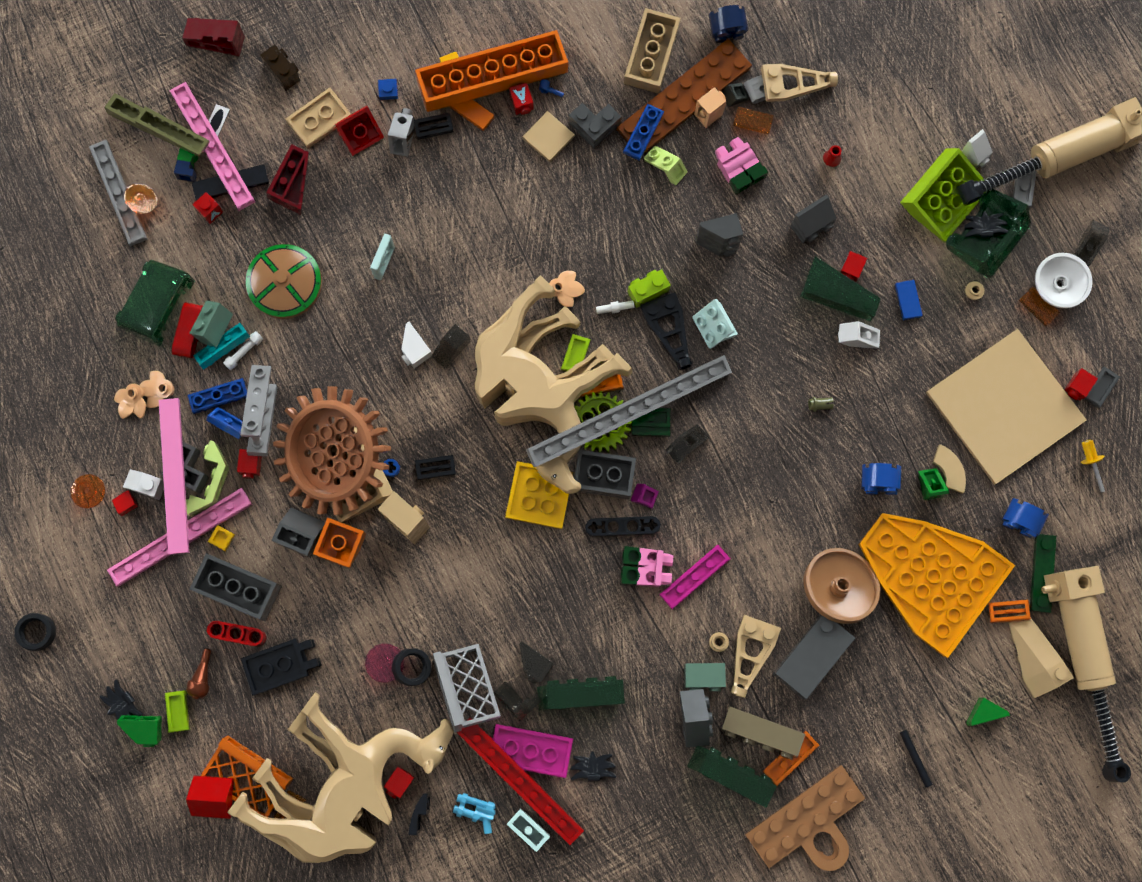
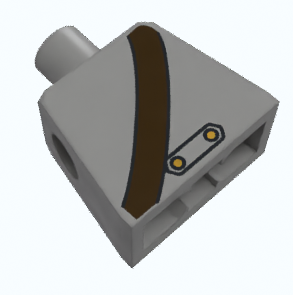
(401, 132)

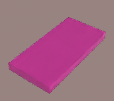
(535, 750)

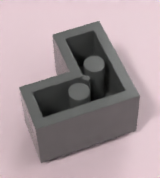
(594, 127)
(194, 479)
(696, 718)

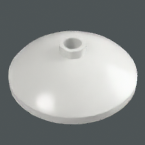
(1073, 275)

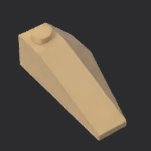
(1040, 663)

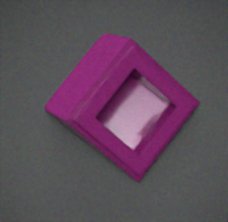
(644, 495)

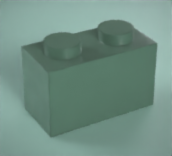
(211, 323)
(705, 676)

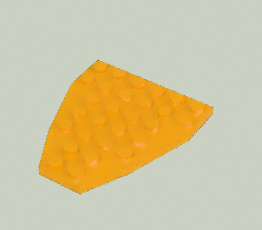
(934, 576)

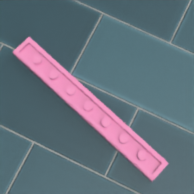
(215, 149)
(174, 476)
(197, 527)

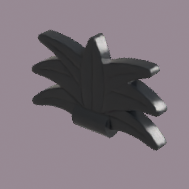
(985, 225)
(120, 701)
(593, 767)

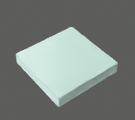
(382, 257)

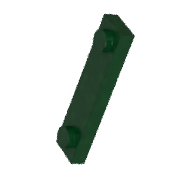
(1042, 565)

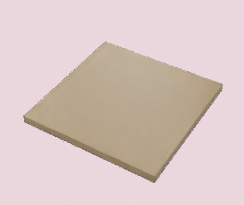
(1006, 406)

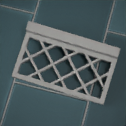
(450, 694)

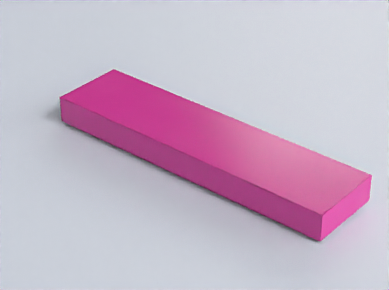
(694, 576)

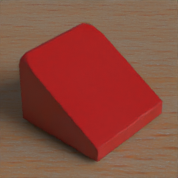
(124, 503)

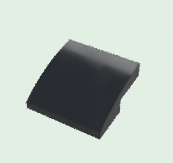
(421, 808)

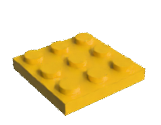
(535, 499)

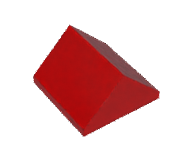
(359, 130)
(210, 796)

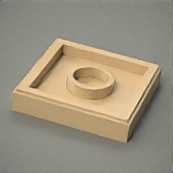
(548, 136)

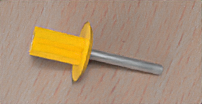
(1092, 458)

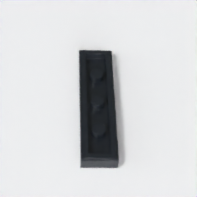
(214, 187)

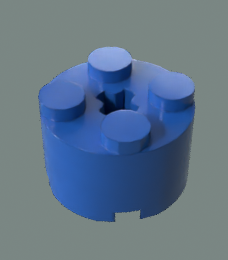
(881, 478)
(1025, 518)

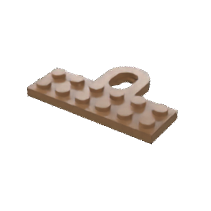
(804, 818)

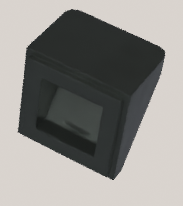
(735, 94)

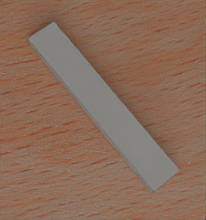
(115, 187)

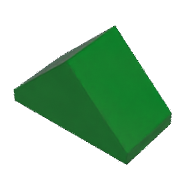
(932, 484)
(985, 711)

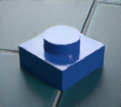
(388, 89)

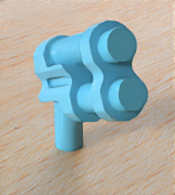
(484, 810)

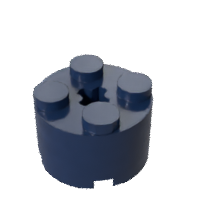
(728, 23)

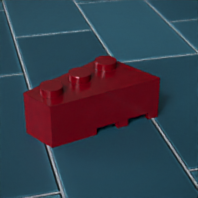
(214, 35)
(290, 180)

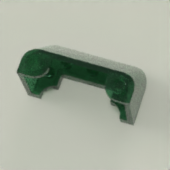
(989, 253)
(153, 300)

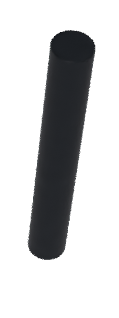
(916, 759)

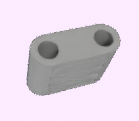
(755, 89)

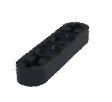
(622, 523)

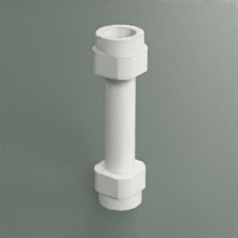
(231, 362)

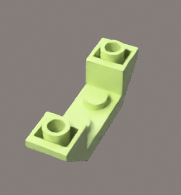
(214, 455)

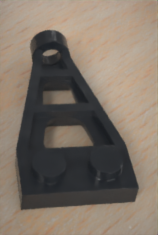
(662, 308)

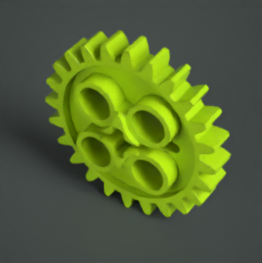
(615, 435)

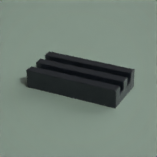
(431, 119)
(438, 467)

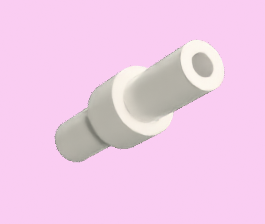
(615, 307)

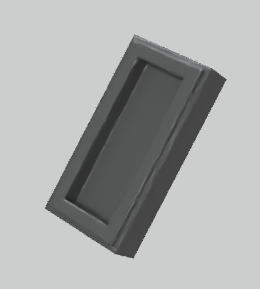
(1102, 387)

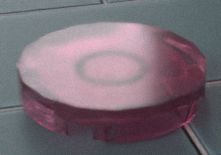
(379, 662)

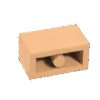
(710, 107)

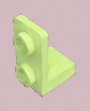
(667, 162)

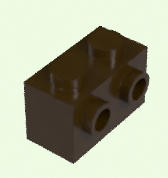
(280, 67)

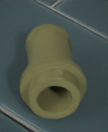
(820, 403)

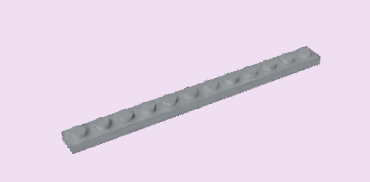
(628, 411)

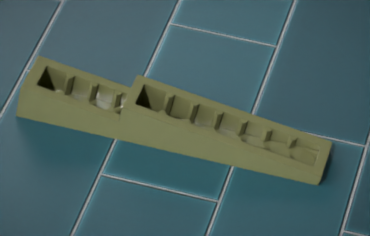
(156, 125)

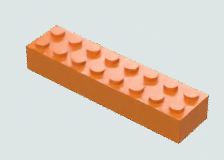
(491, 70)

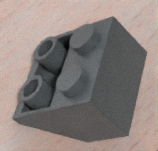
(298, 532)

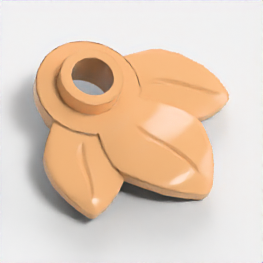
(568, 288)
(154, 389)
(131, 404)

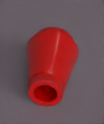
(832, 156)

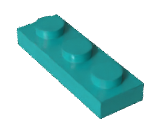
(229, 341)

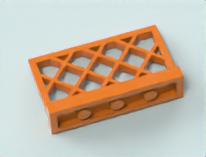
(251, 761)

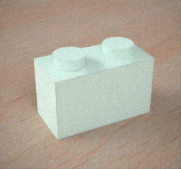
(528, 829)

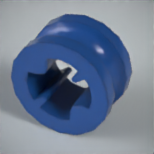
(395, 464)

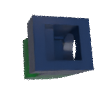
(185, 166)

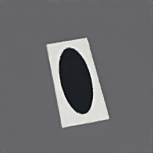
(218, 117)

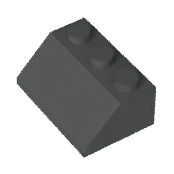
(720, 235)

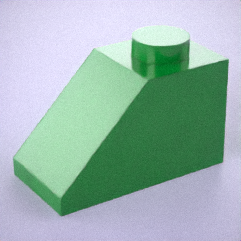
(142, 729)

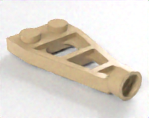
(774, 84)
(758, 631)

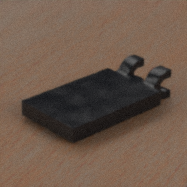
(278, 665)

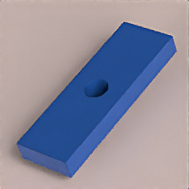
(639, 141)
(228, 392)

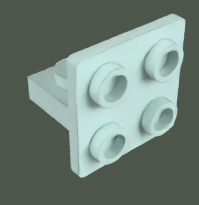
(714, 324)

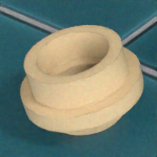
(969, 292)
(725, 642)

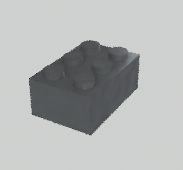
(605, 474)

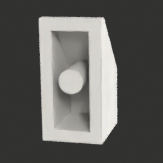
(978, 150)
(859, 335)
(414, 347)
(144, 484)

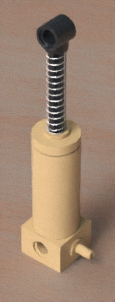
(1115, 130)
(1088, 650)

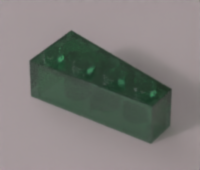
(838, 291)
(581, 694)
(732, 776)

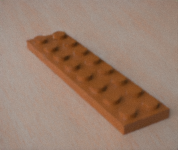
(680, 98)

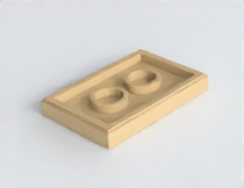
(318, 118)

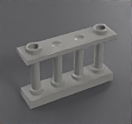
(259, 410)

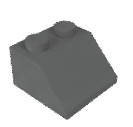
(814, 220)

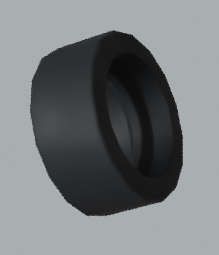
(50, 632)
(396, 669)

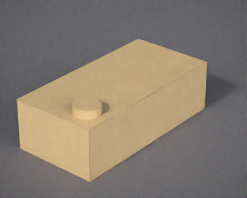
(652, 50)
(404, 517)

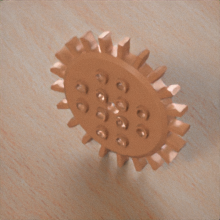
(304, 437)

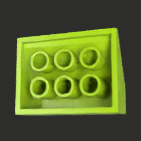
(935, 197)

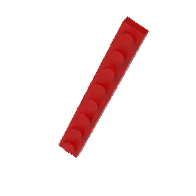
(522, 783)

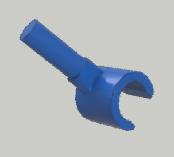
(545, 88)

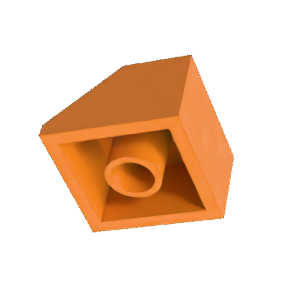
(339, 543)

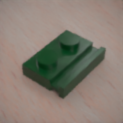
(653, 423)

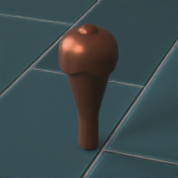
(198, 685)

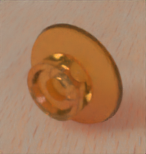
(140, 192)
(94, 495)

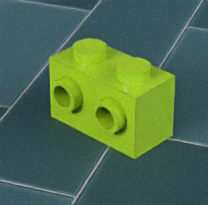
(648, 288)

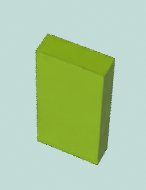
(576, 352)
(177, 711)

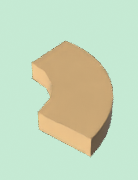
(951, 468)

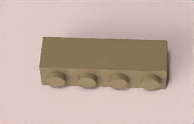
(763, 732)

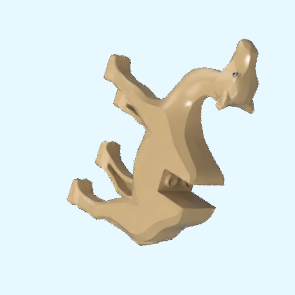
(533, 389)
(327, 827)

